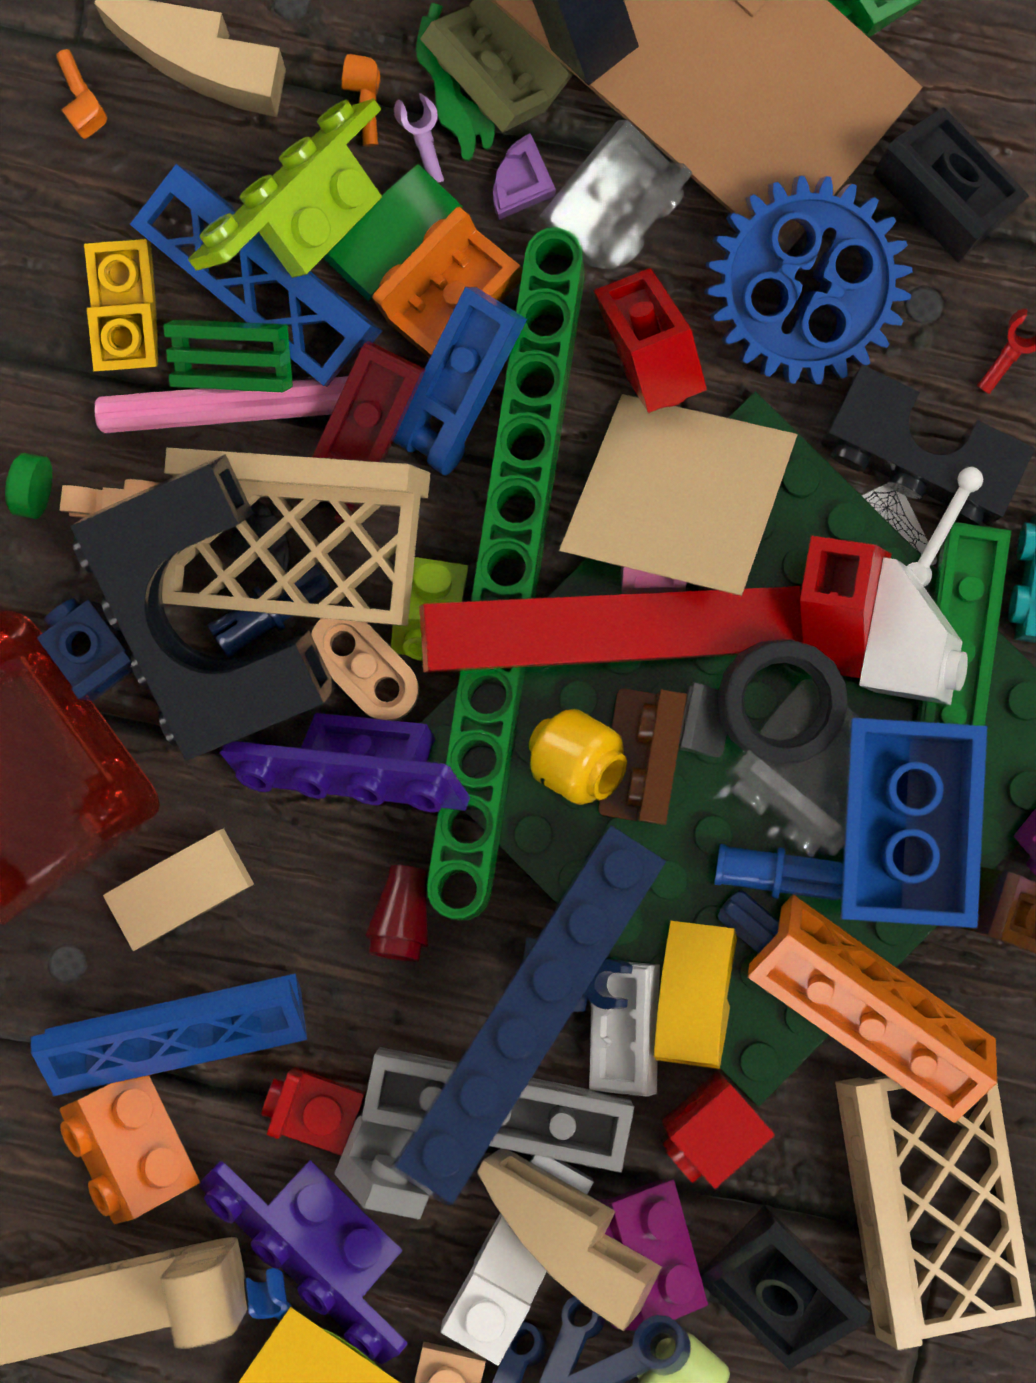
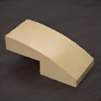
(178, 889)

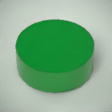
(28, 485)

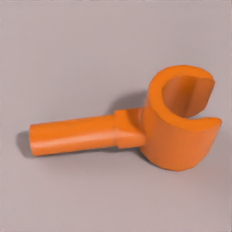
(363, 76)
(84, 111)

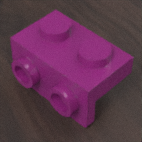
(655, 1227)

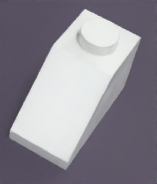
(911, 642)

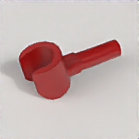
(1011, 352)

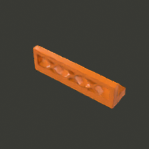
(875, 1011)

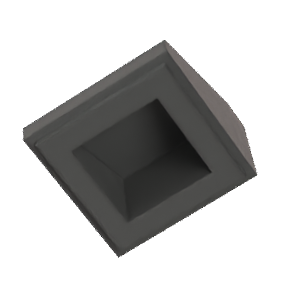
(701, 725)

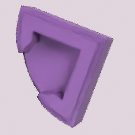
(521, 179)

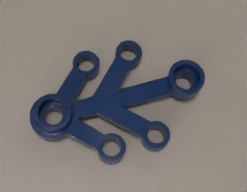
(614, 1369)

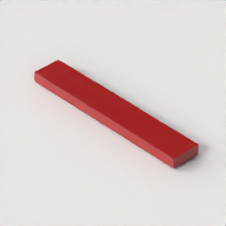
(605, 628)

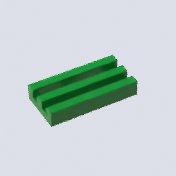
(183, 356)

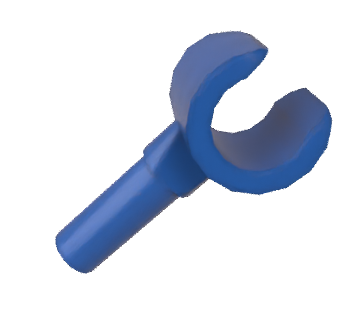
(267, 1298)

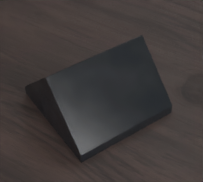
(949, 183)
(782, 1291)

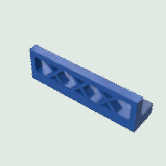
(308, 288)
(171, 1035)

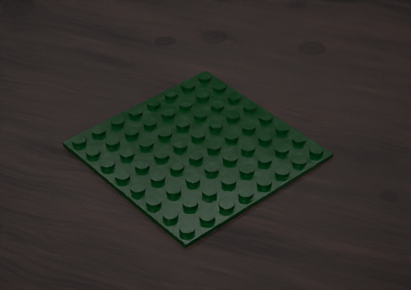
(555, 836)

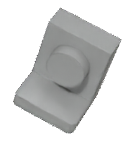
(367, 1171)

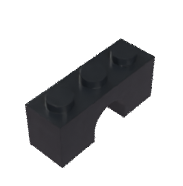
(875, 433)

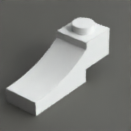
(502, 1281)

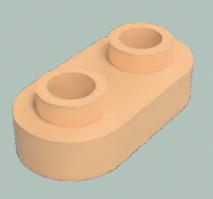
(366, 667)

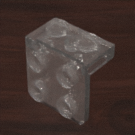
(803, 794)

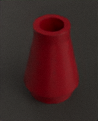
(400, 917)

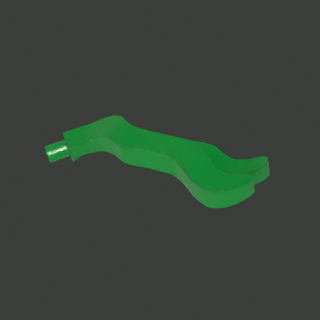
(453, 109)

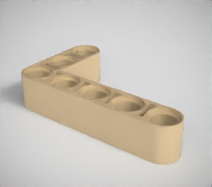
(186, 1288)

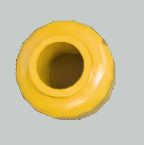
(577, 756)

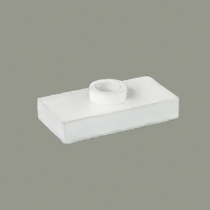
(625, 1038)

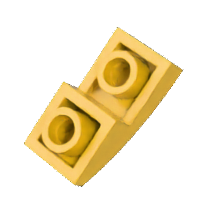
(122, 305)
(694, 994)

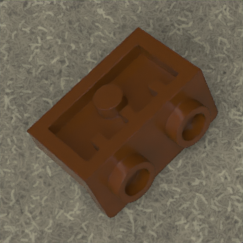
(650, 737)

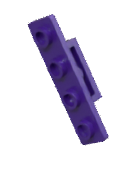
(353, 759)
(320, 1244)

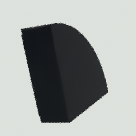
(261, 522)

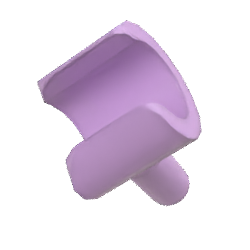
(422, 134)

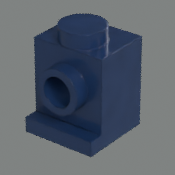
(109, 652)

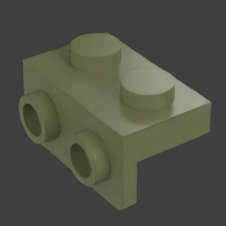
(496, 63)

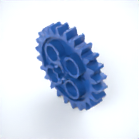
(858, 305)

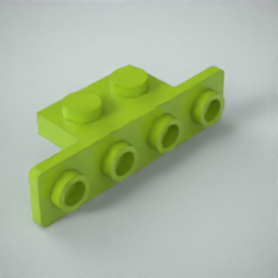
(305, 203)

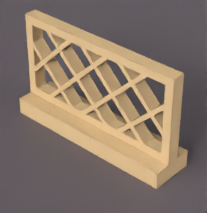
(310, 481)
(887, 1226)

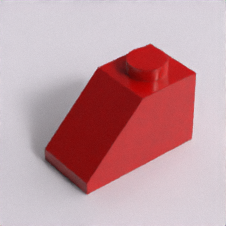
(651, 340)

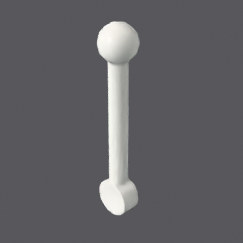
(969, 480)

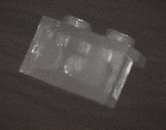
(617, 196)

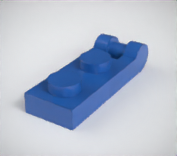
(459, 378)

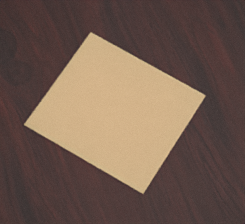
(680, 494)

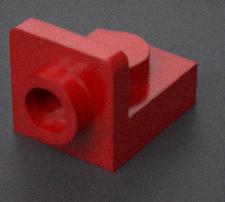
(312, 1110)

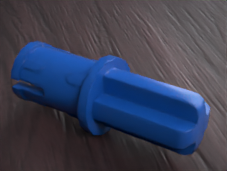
(779, 873)

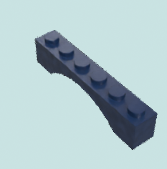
(528, 1017)

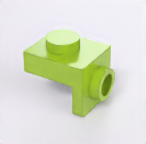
(431, 583)

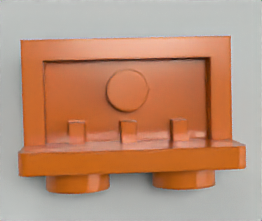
(428, 284)
(127, 1148)

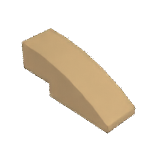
(197, 52)
(569, 1237)

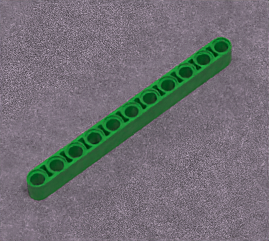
(502, 540)

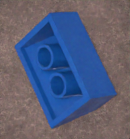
(914, 822)

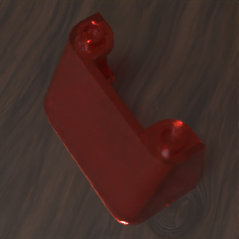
(63, 776)

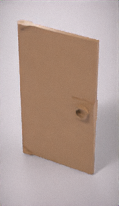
(750, 91)

